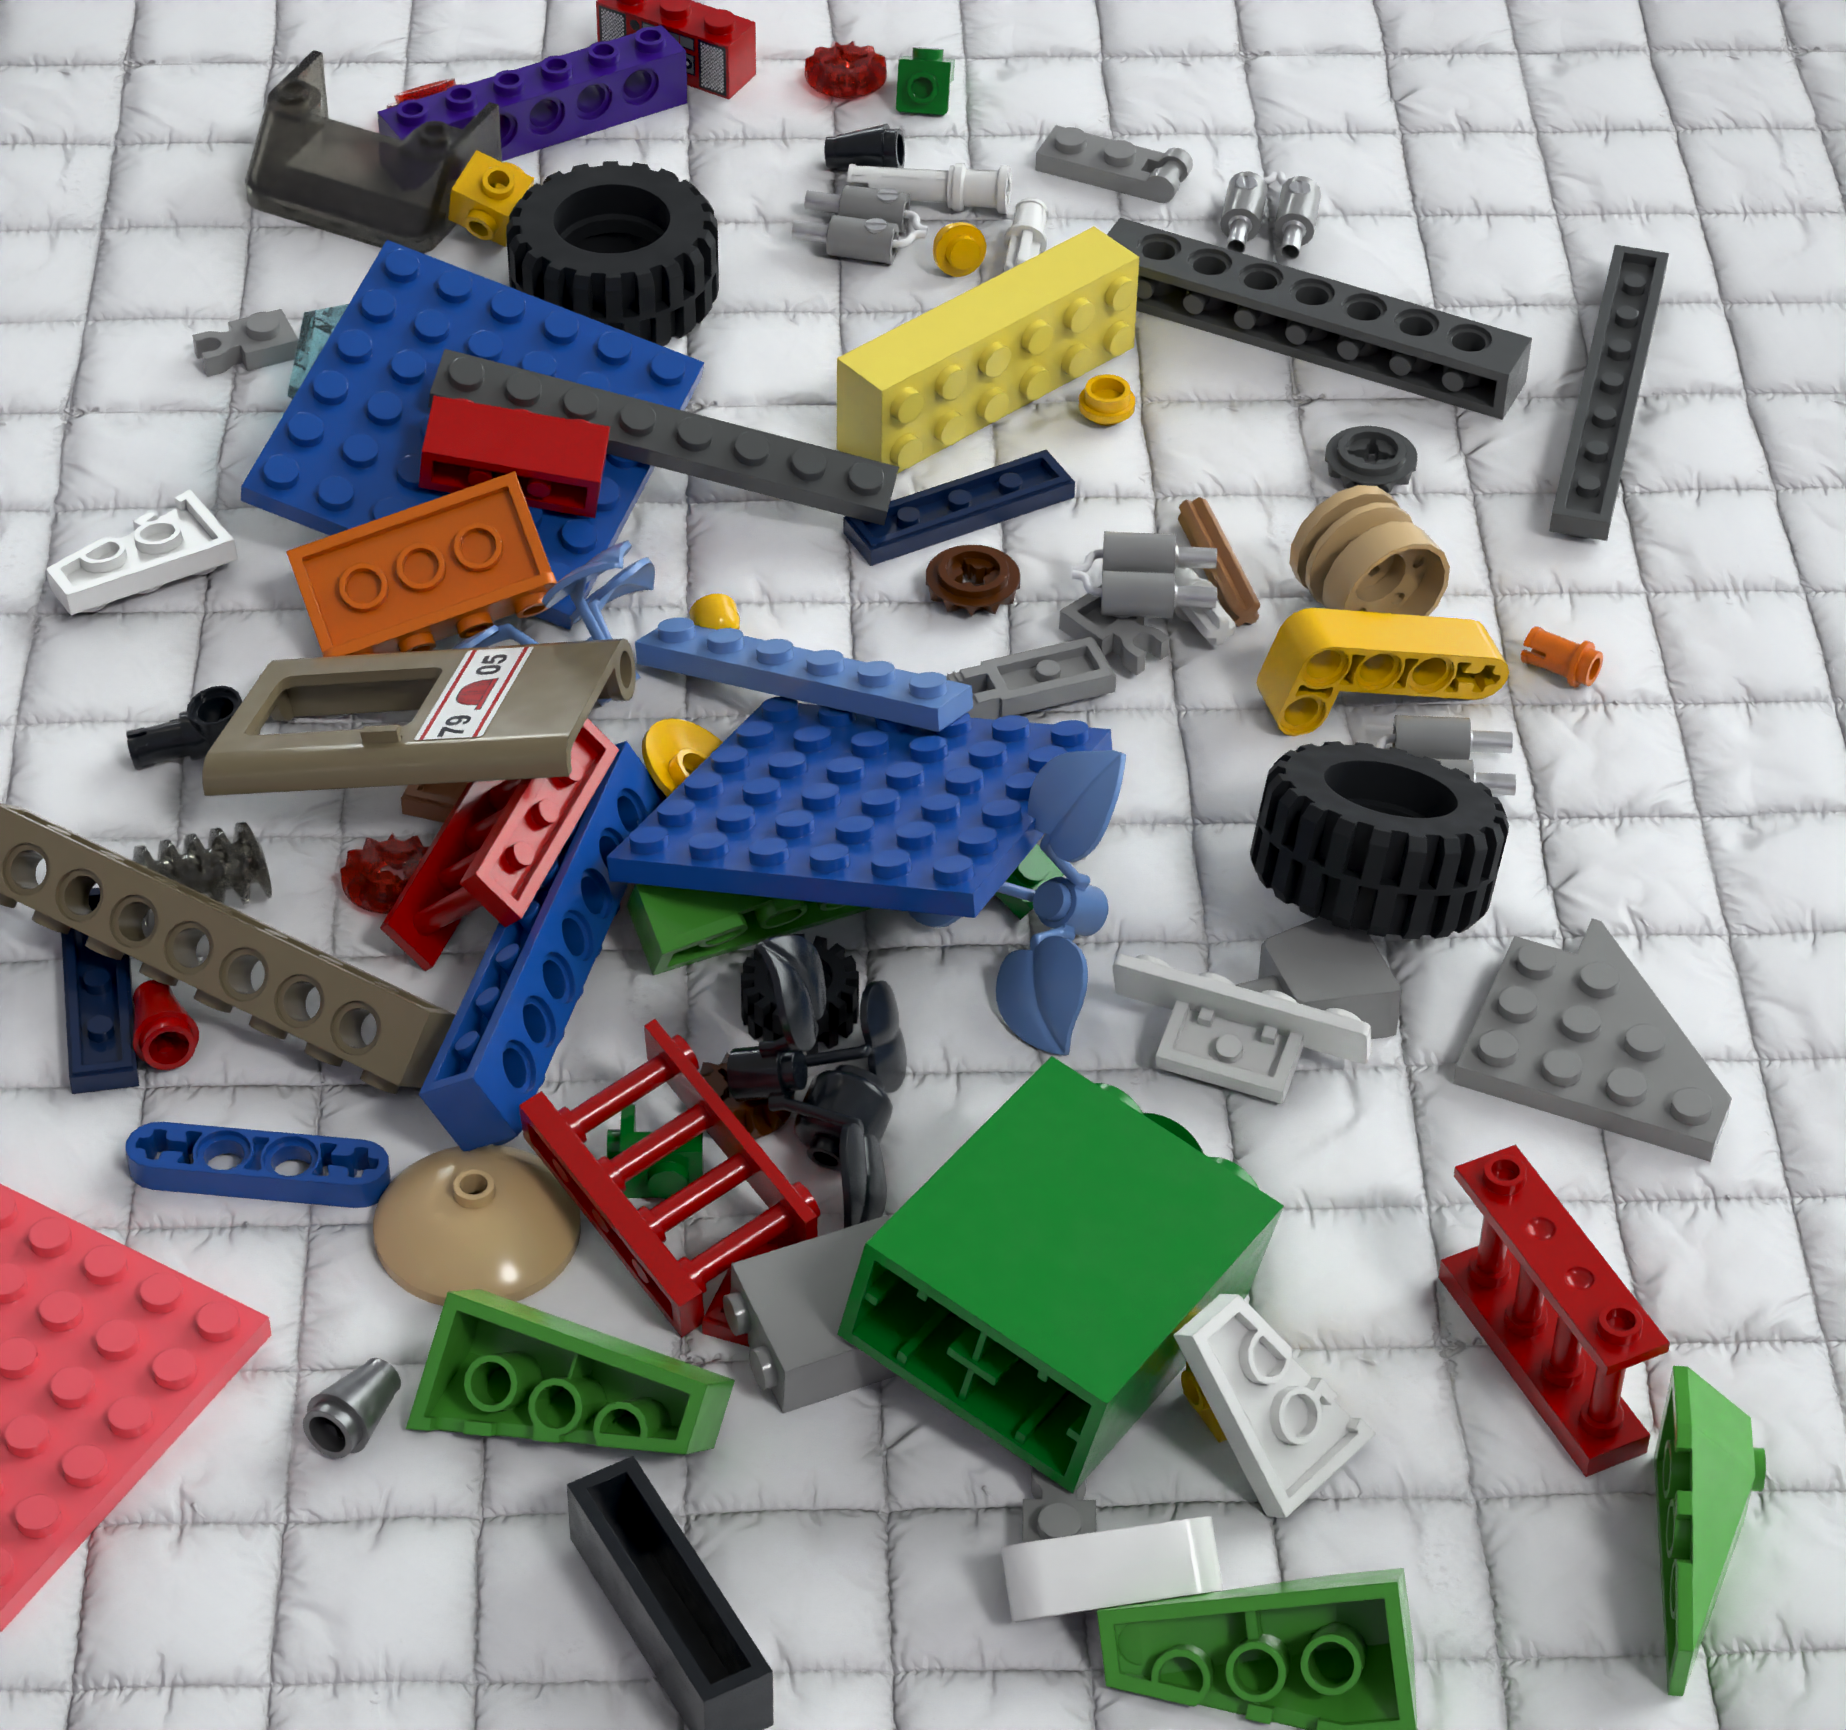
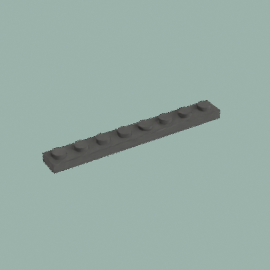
(1609, 394)
(683, 439)

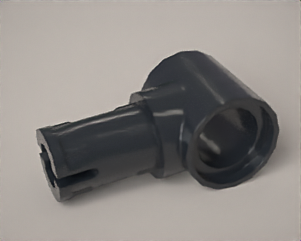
(190, 733)

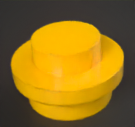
(959, 249)
(1107, 400)

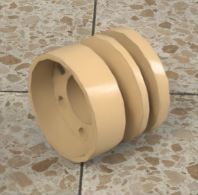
(1368, 556)

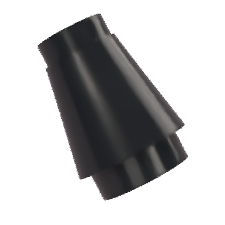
(866, 147)

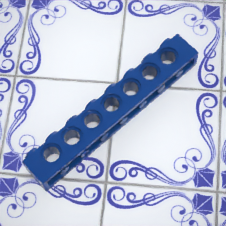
(537, 971)

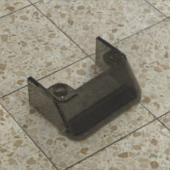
(358, 178)

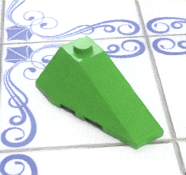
(1702, 1498)
(1280, 1652)

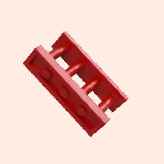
(495, 850)
(640, 1233)
(1552, 1310)

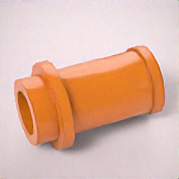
(1563, 657)

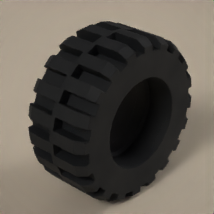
(618, 248)
(1379, 840)

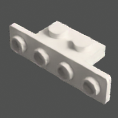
(1235, 1033)

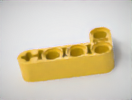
(1373, 653)

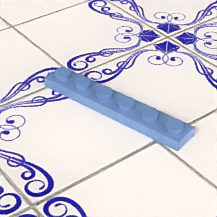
(805, 675)

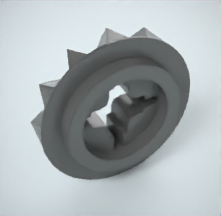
(1351, 447)

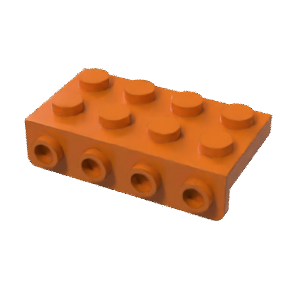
(425, 572)

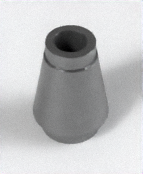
(351, 1409)

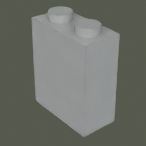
(792, 1316)

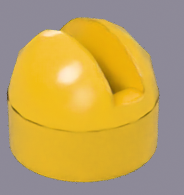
(715, 612)

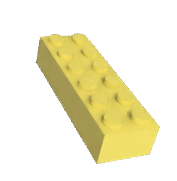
(988, 351)

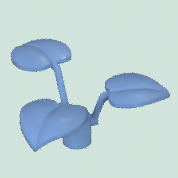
(633, 578)
(1047, 985)

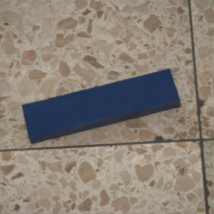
(962, 507)
(98, 1015)

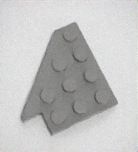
(1592, 1047)

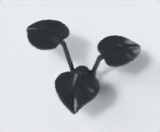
(780, 1067)

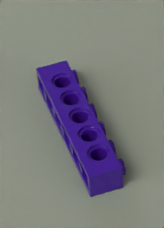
(561, 94)

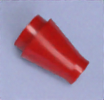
(162, 1027)

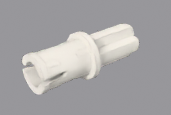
(1026, 235)
(1210, 622)

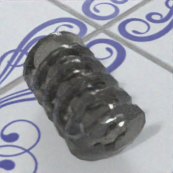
(212, 868)

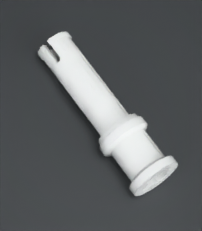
(956, 187)

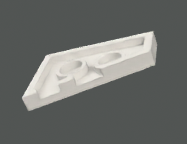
(156, 553)
(1269, 1408)

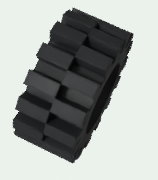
(842, 996)

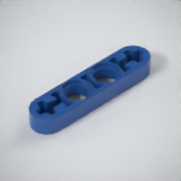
(261, 1155)

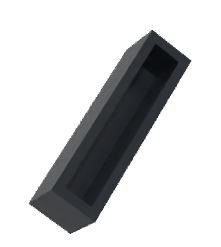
(669, 1601)

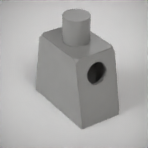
(1331, 969)

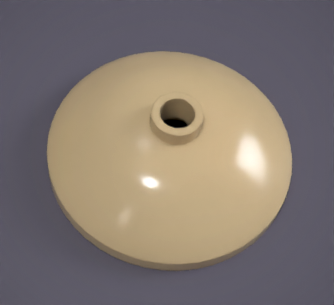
(476, 1223)

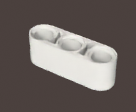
(1111, 1568)

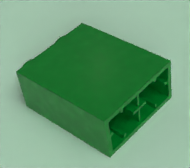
(1055, 1269)

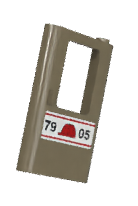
(476, 720)

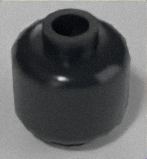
(848, 1092)

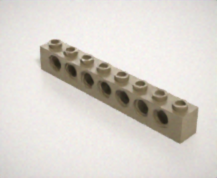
(407, 1025)

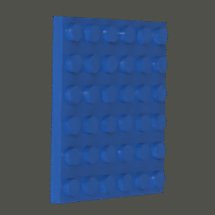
(362, 412)
(854, 810)

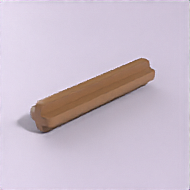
(1231, 582)

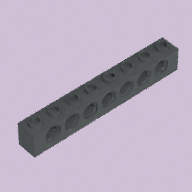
(1326, 321)

